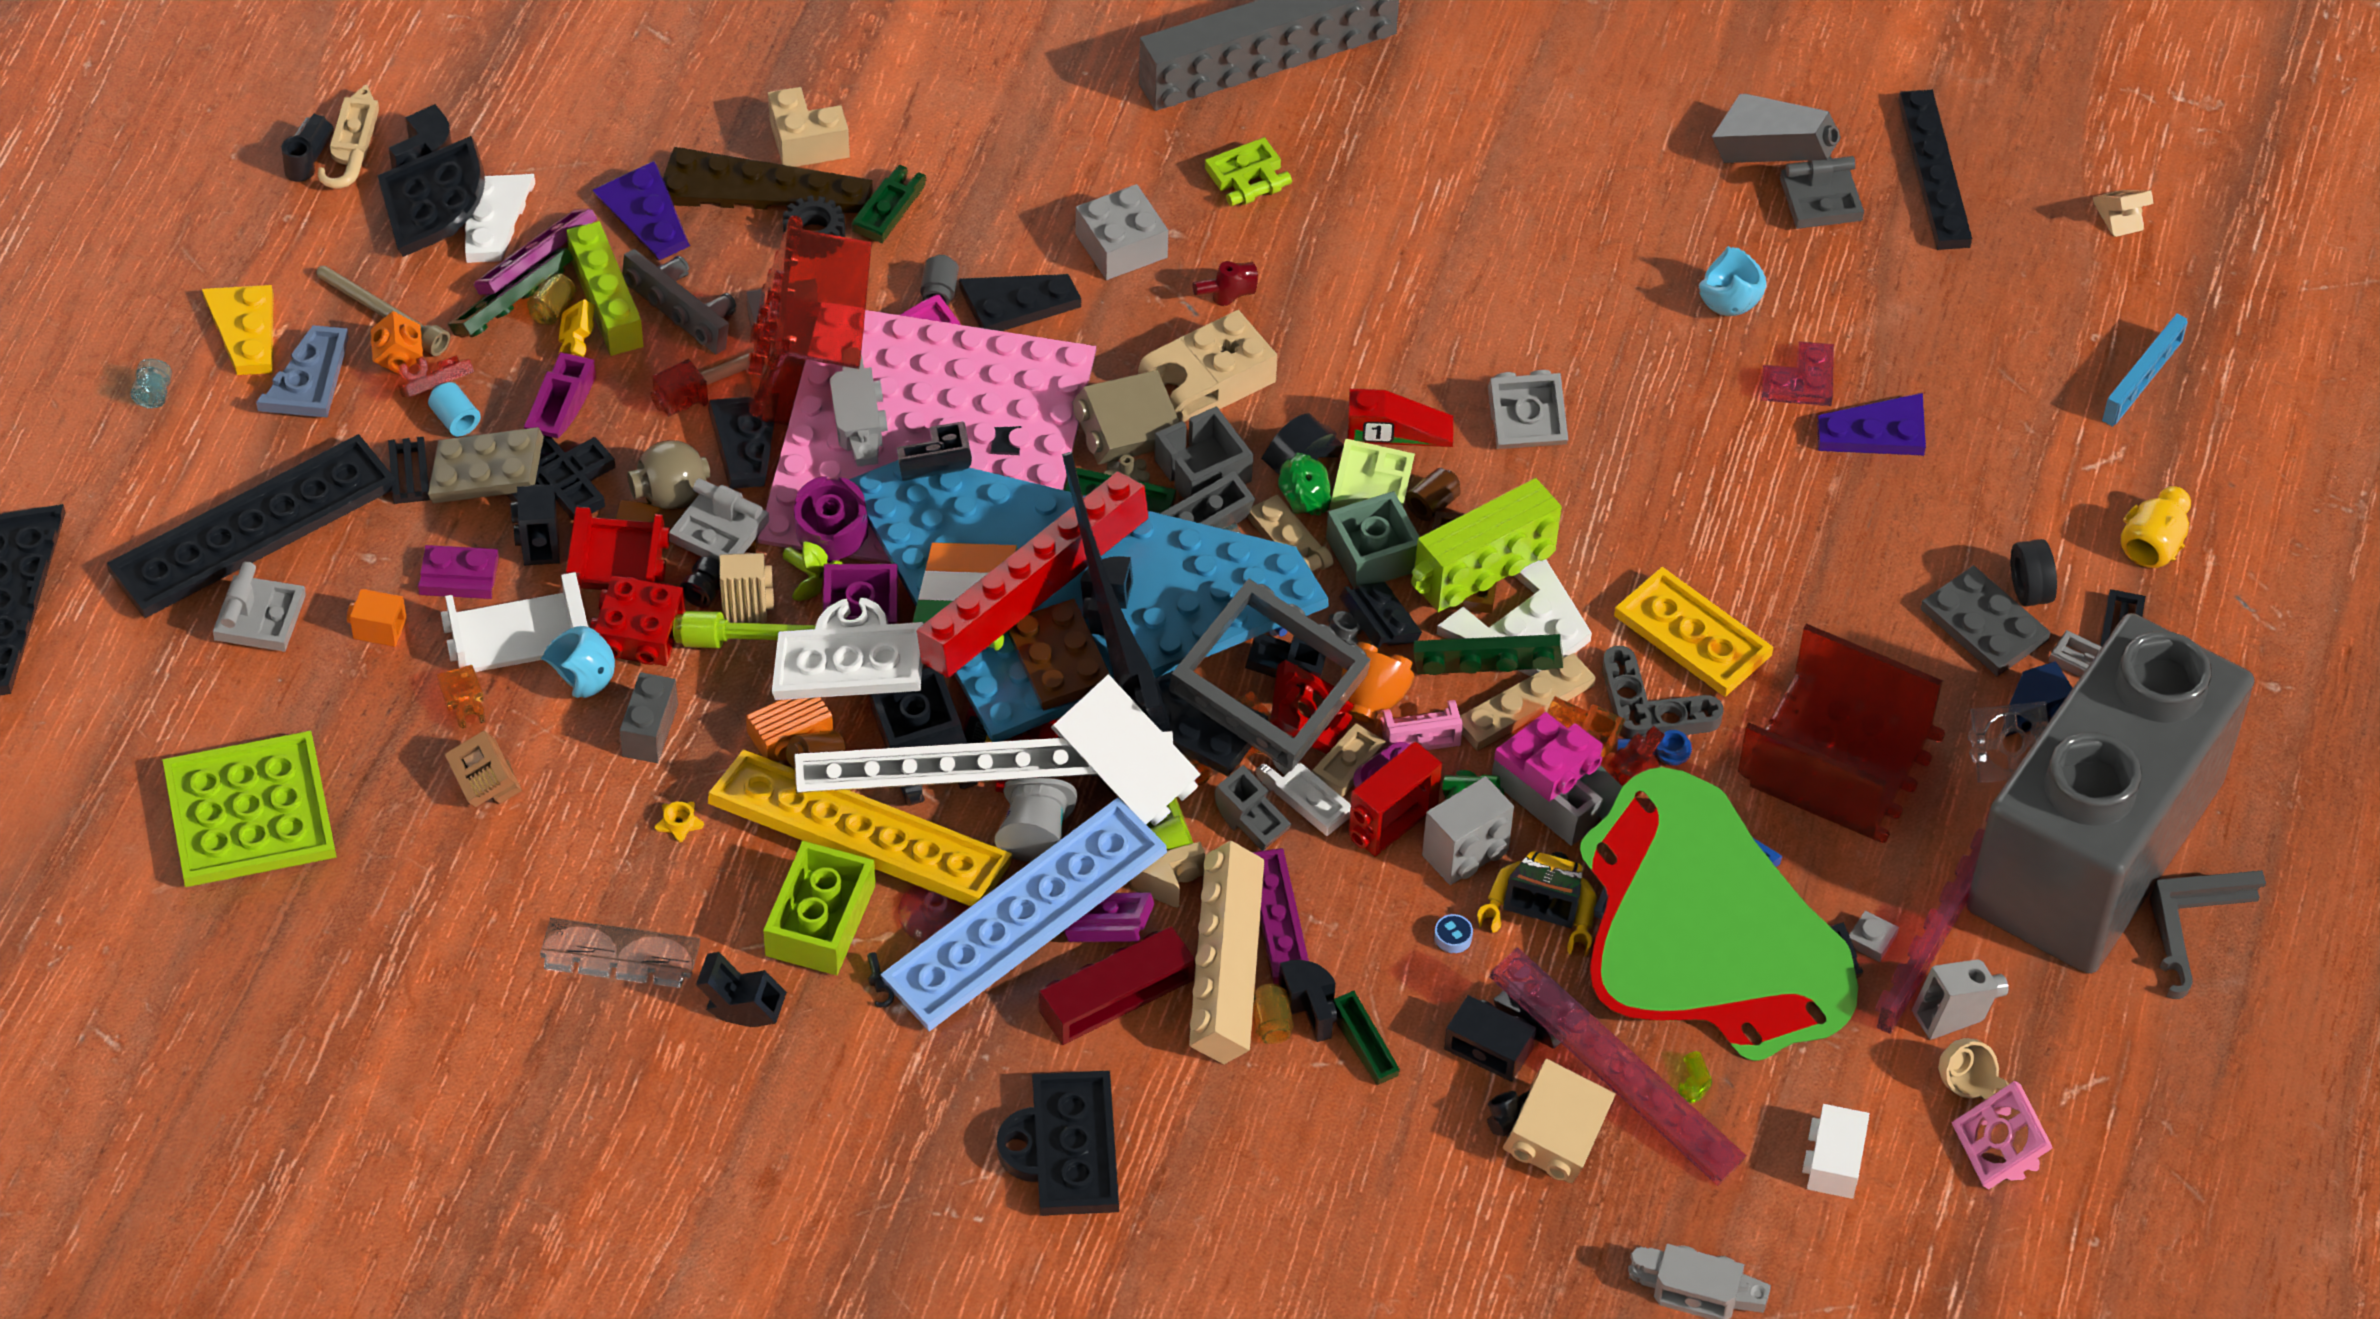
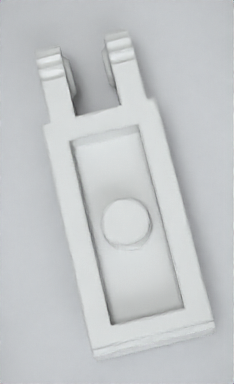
(1307, 795)

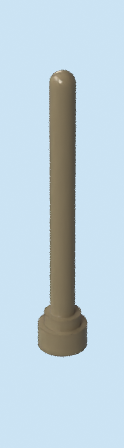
(434, 338)

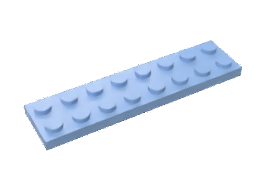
(1023, 913)

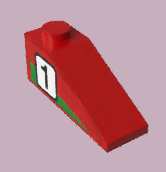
(1396, 420)

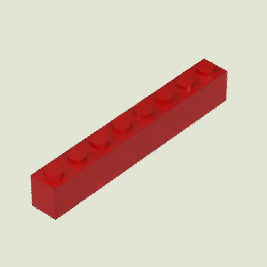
(1029, 576)

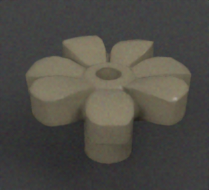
(1130, 468)

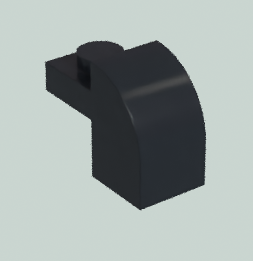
(427, 132)
(1304, 436)
(740, 998)

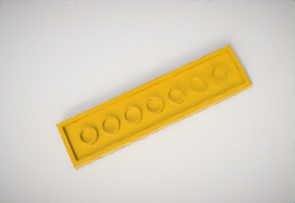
(861, 826)

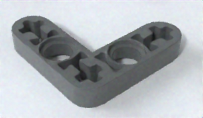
(1648, 712)

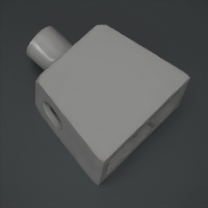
(1957, 996)

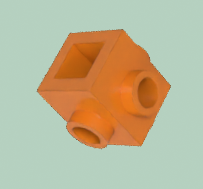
(396, 342)

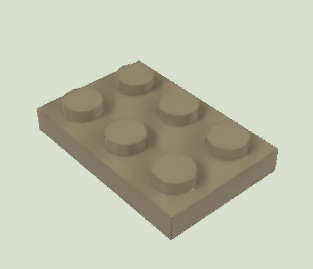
(485, 465)

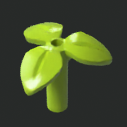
(811, 563)

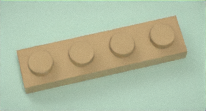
(1525, 702)

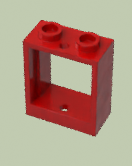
(1394, 799)

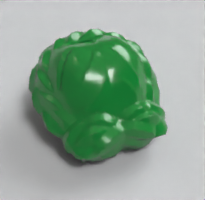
(1305, 485)

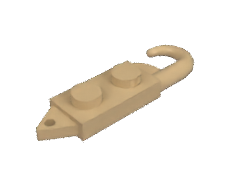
(352, 137)

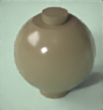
(668, 474)

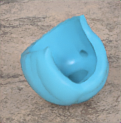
(1733, 283)
(581, 660)

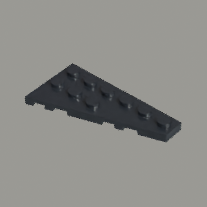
(25, 558)

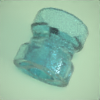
(151, 383)

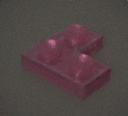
(1806, 384)

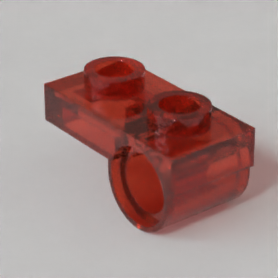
(1636, 756)

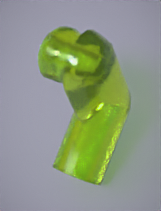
(1699, 1080)

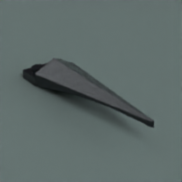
(1126, 658)

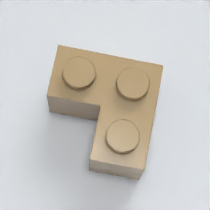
(806, 135)

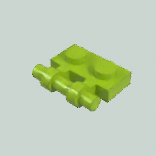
(1243, 164)

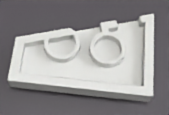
(495, 216)

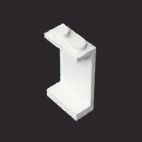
(513, 630)
(1127, 751)

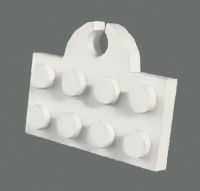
(848, 656)

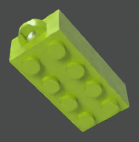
(1486, 545)

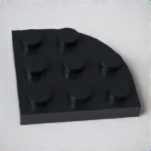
(433, 195)

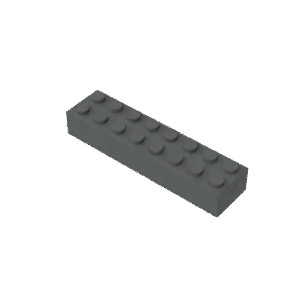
(1254, 43)

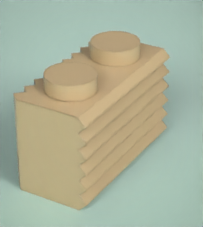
(744, 587)

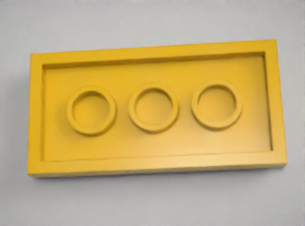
(1693, 631)

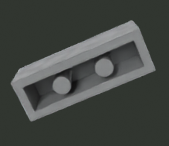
(1567, 814)

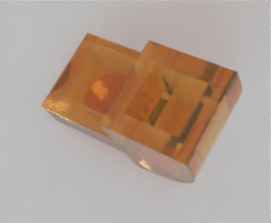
(1596, 721)

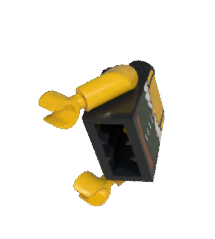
(1546, 890)

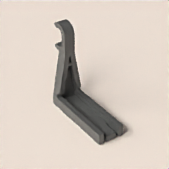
(2191, 892)

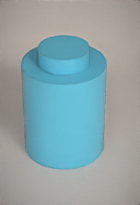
(454, 409)

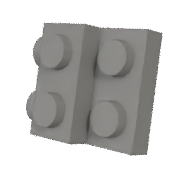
(1528, 409)

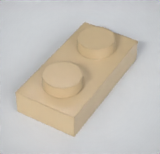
(1346, 756)

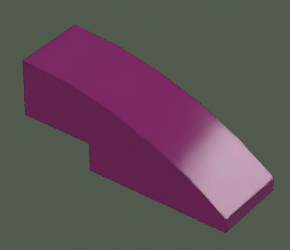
(562, 395)

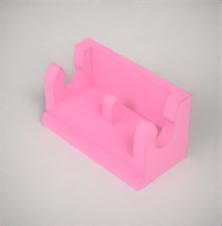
(1429, 730)

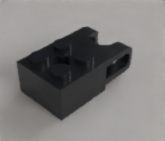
(919, 720)

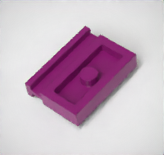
(458, 571)
(1114, 919)

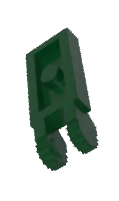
(888, 205)

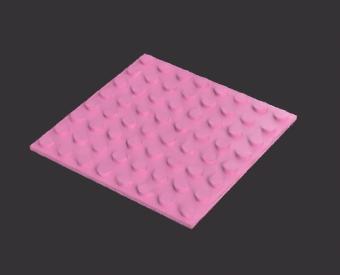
(934, 378)

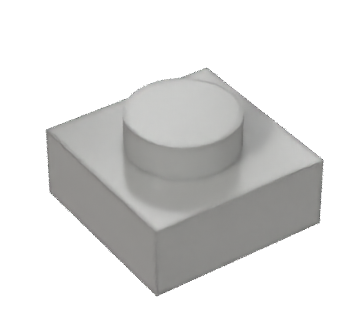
(1873, 936)

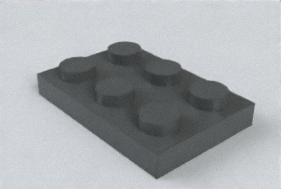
(1985, 620)

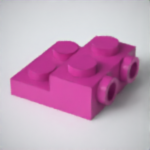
(1550, 755)

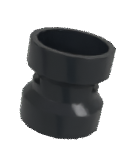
(701, 584)

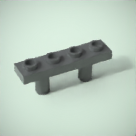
(662, 291)

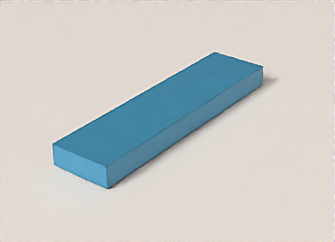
(2145, 370)

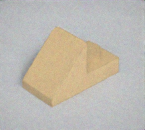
(2123, 210)
(1176, 866)

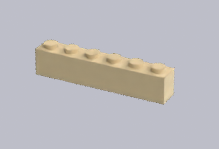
(1227, 953)

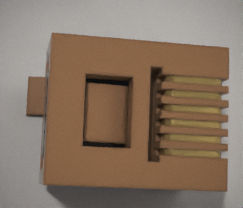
(483, 770)

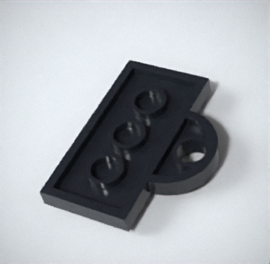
(1067, 1143)

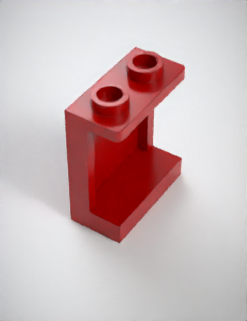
(616, 548)

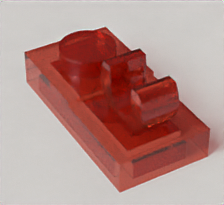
(448, 370)

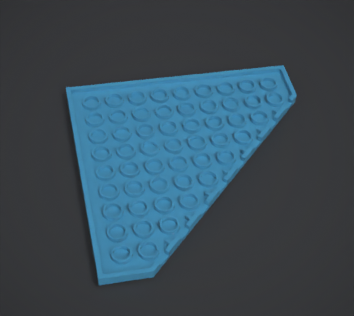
(1178, 568)

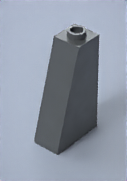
(1774, 131)

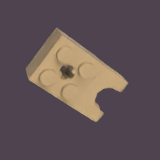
(1214, 365)

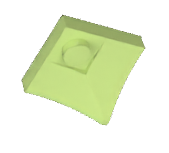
(1370, 472)

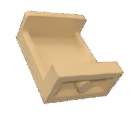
(1559, 1121)

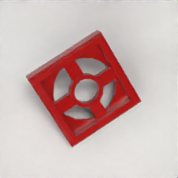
(1285, 709)

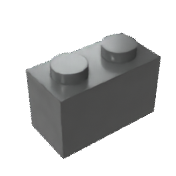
(648, 717)

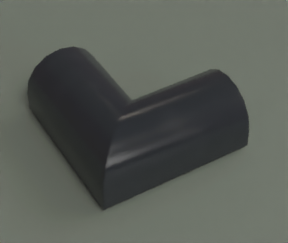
(944, 454)

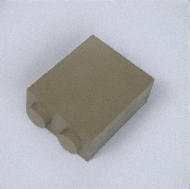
(1124, 415)

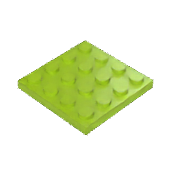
(248, 808)

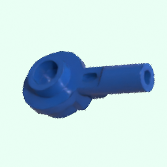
(1672, 750)

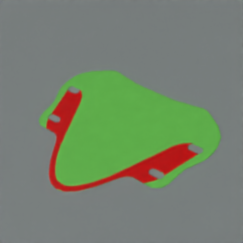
(1709, 923)

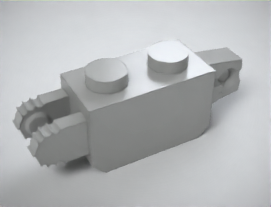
(857, 413)
(1697, 1281)

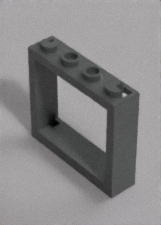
(1242, 720)

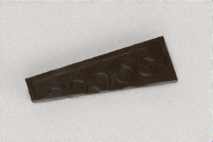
(731, 180)

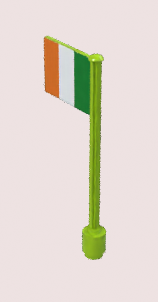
(948, 574)

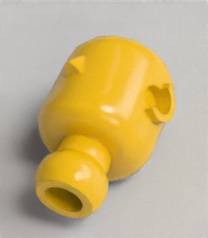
(2157, 528)

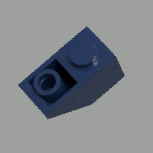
(2037, 685)

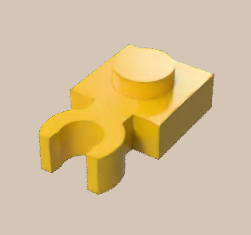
(575, 326)

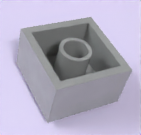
(1121, 232)
(1468, 831)

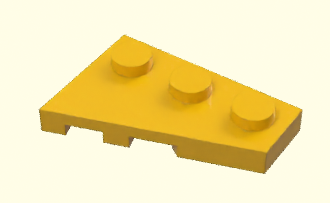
(245, 325)

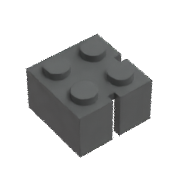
(1211, 455)

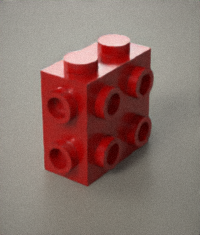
(639, 619)

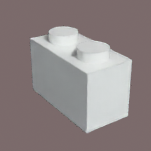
(1837, 1150)

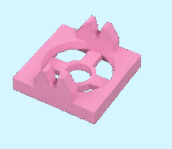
(1987, 1114)

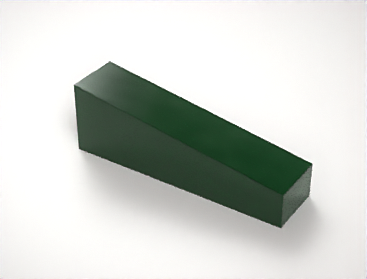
(1365, 1038)

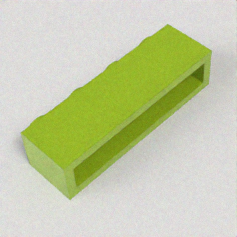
(605, 288)

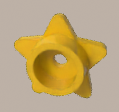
(676, 811)

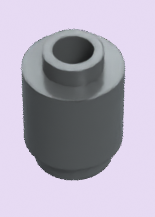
(939, 278)

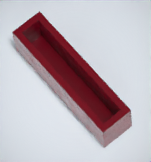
(1116, 985)

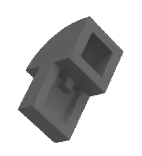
(1244, 805)

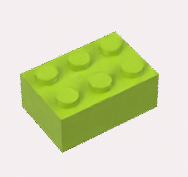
(819, 908)

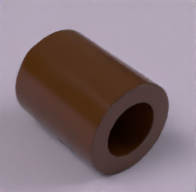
(1433, 493)
(814, 743)

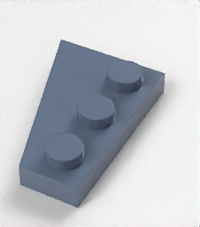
(310, 377)

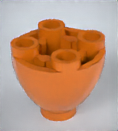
(1383, 686)

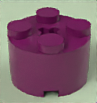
(831, 516)

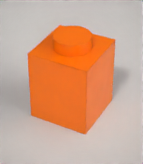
(377, 617)

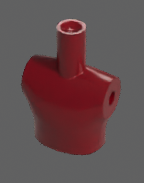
(1230, 282)

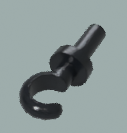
(876, 980)

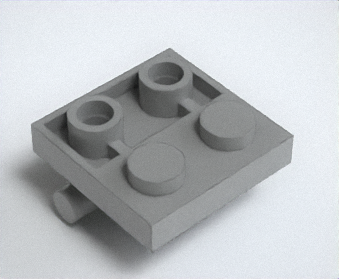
(718, 522)
(258, 611)

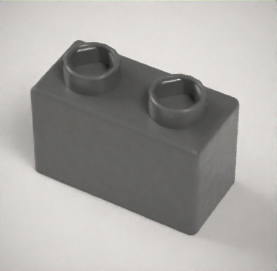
(2109, 792)

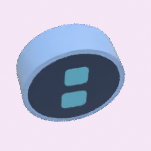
(1453, 933)

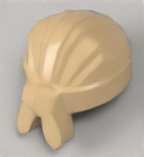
(1971, 1069)

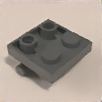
(1822, 192)

